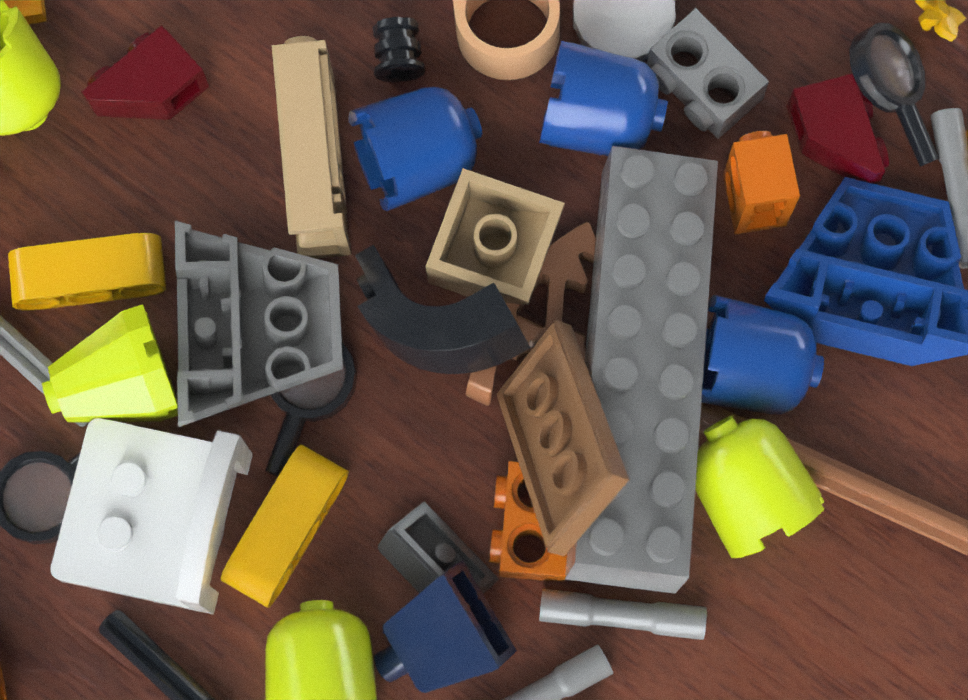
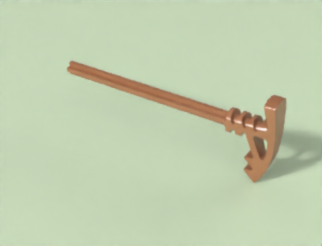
(564, 270)

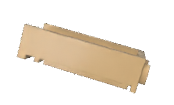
(310, 147)

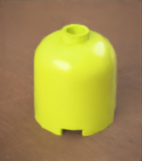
(26, 75)
(753, 484)
(319, 656)

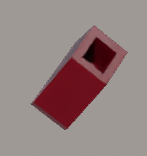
(148, 82)
(836, 128)

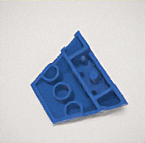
(879, 276)

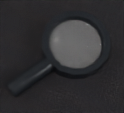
(893, 81)
(310, 402)
(35, 495)

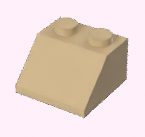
(491, 237)

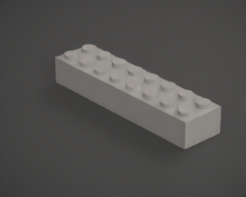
(649, 362)

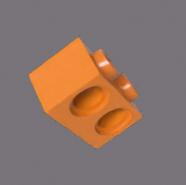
(760, 182)
(520, 522)

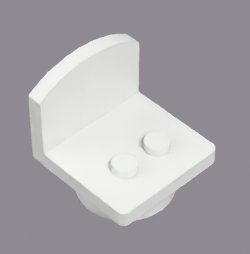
(148, 513)

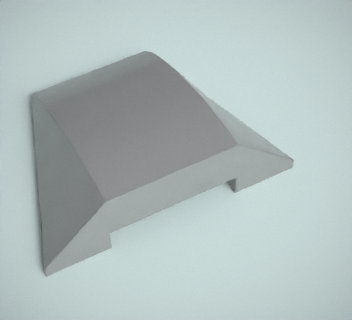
(250, 321)

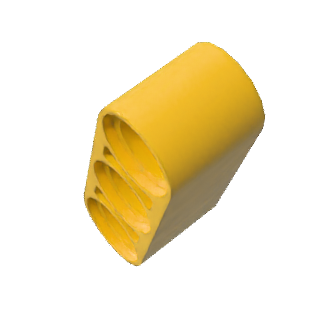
(86, 271)
(284, 525)

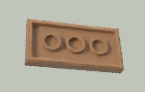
(561, 438)

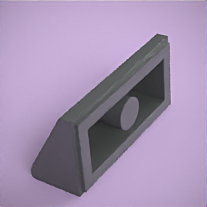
(426, 547)

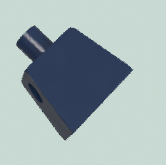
(444, 635)

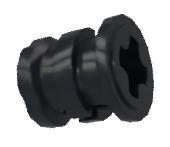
(397, 50)

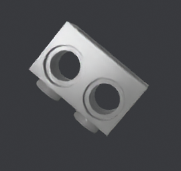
(717, 67)

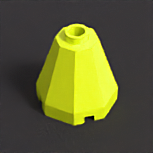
(113, 375)

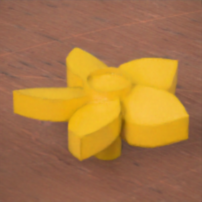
(942, 17)

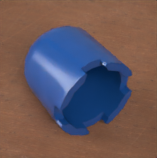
(601, 101)
(415, 143)
(758, 358)

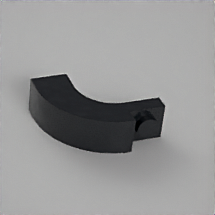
(438, 338)

